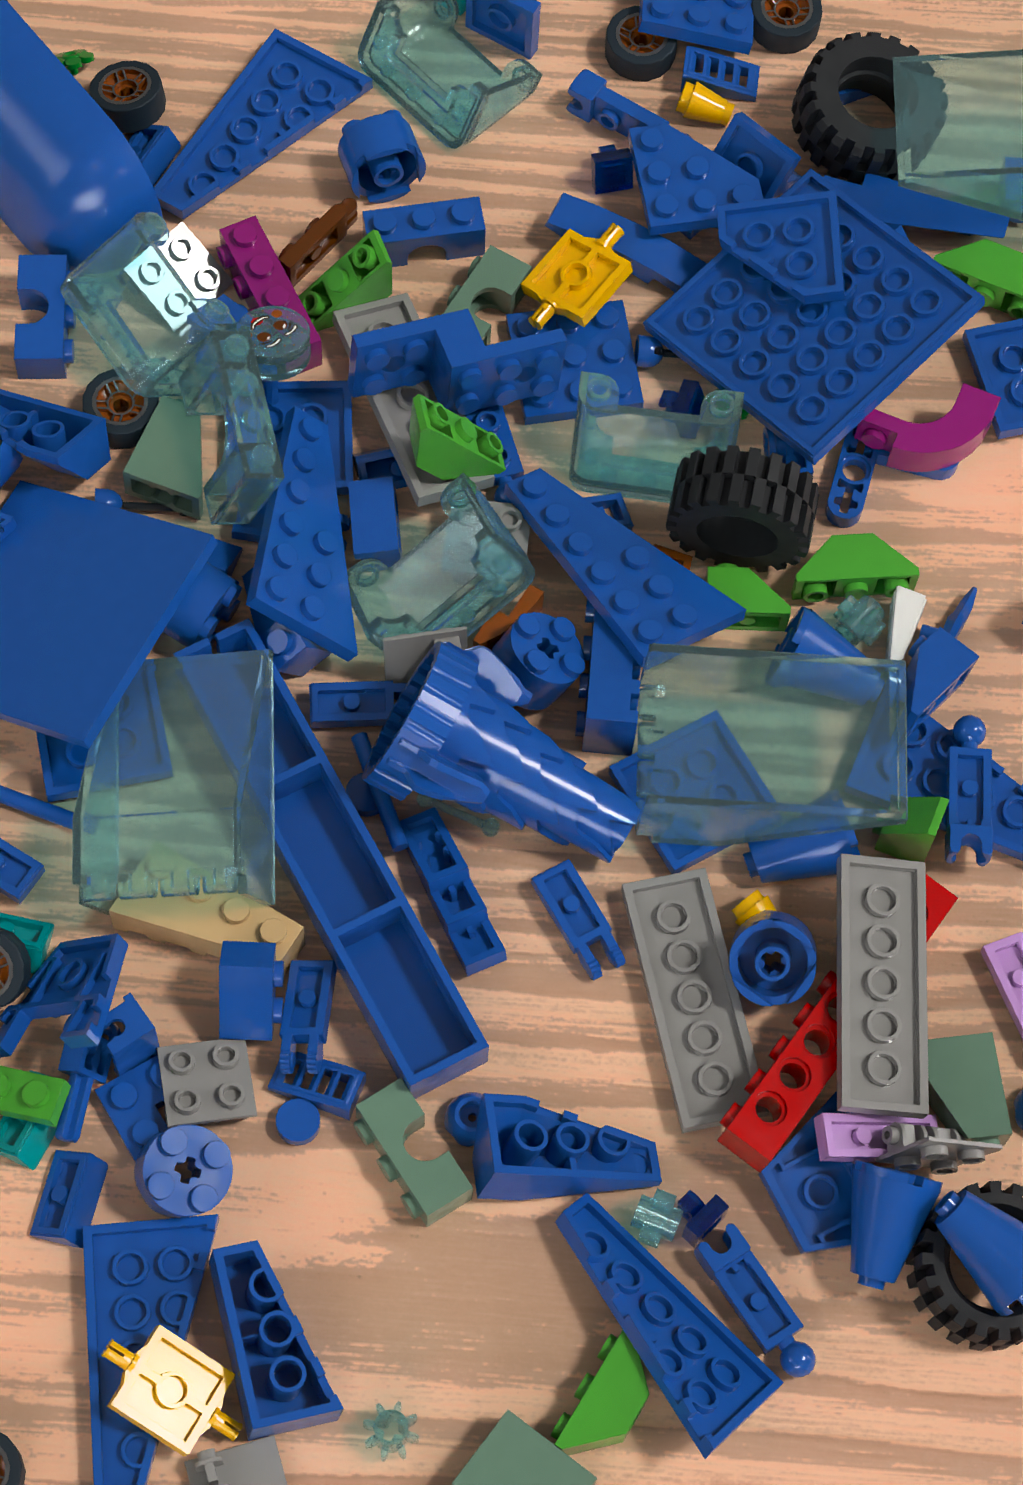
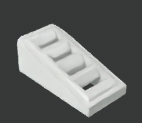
(904, 617)

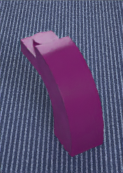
(936, 443)

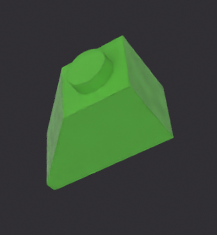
(764, 606)
(914, 838)

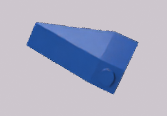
(54, 434)
(546, 1154)

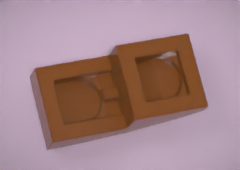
(498, 624)

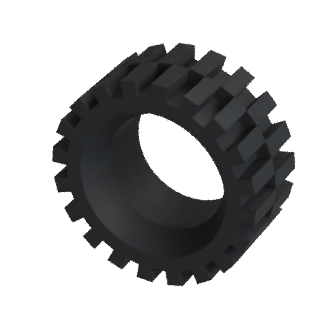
(743, 508)
(942, 1296)

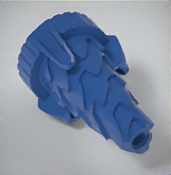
(467, 744)

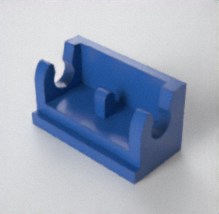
(375, 520)
(138, 1039)

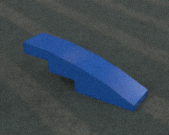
(649, 255)
(452, 892)

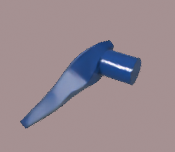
(957, 619)

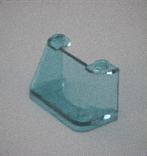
(437, 72)
(142, 308)
(641, 448)
(449, 578)

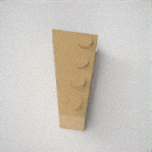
(207, 921)

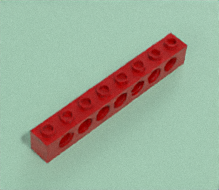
(758, 1140)

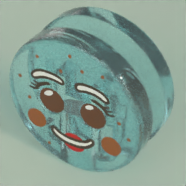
(279, 341)

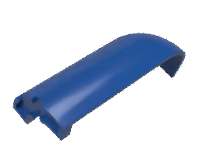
(62, 159)

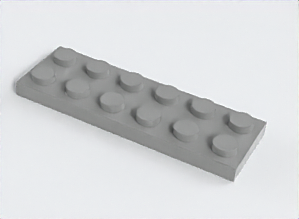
(395, 405)
(882, 987)
(691, 995)

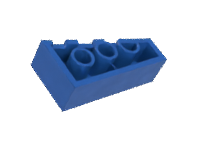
(609, 691)

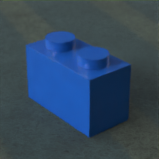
(249, 990)

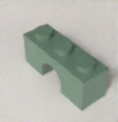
(491, 283)
(429, 1186)

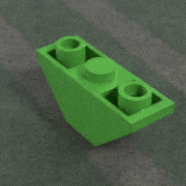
(991, 271)
(354, 279)
(451, 443)
(855, 567)
(607, 1401)

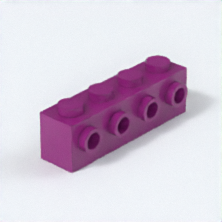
(260, 276)

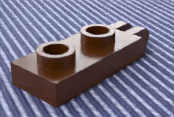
(318, 240)

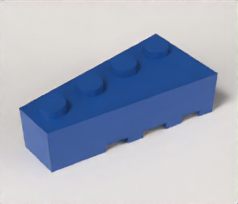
(275, 1369)

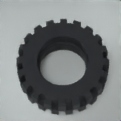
(825, 125)

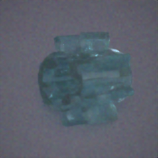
(860, 619)
(657, 1218)
(383, 1421)

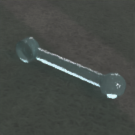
(489, 826)

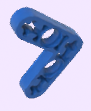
(860, 488)

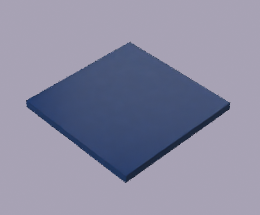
(823, 364)
(84, 605)

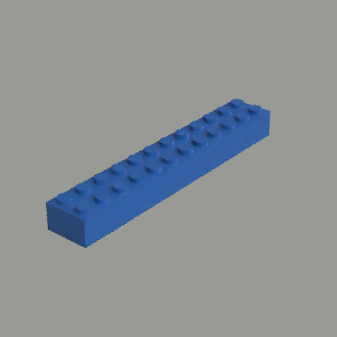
(358, 902)

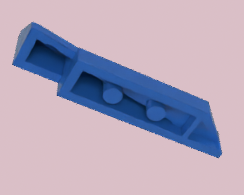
(916, 209)

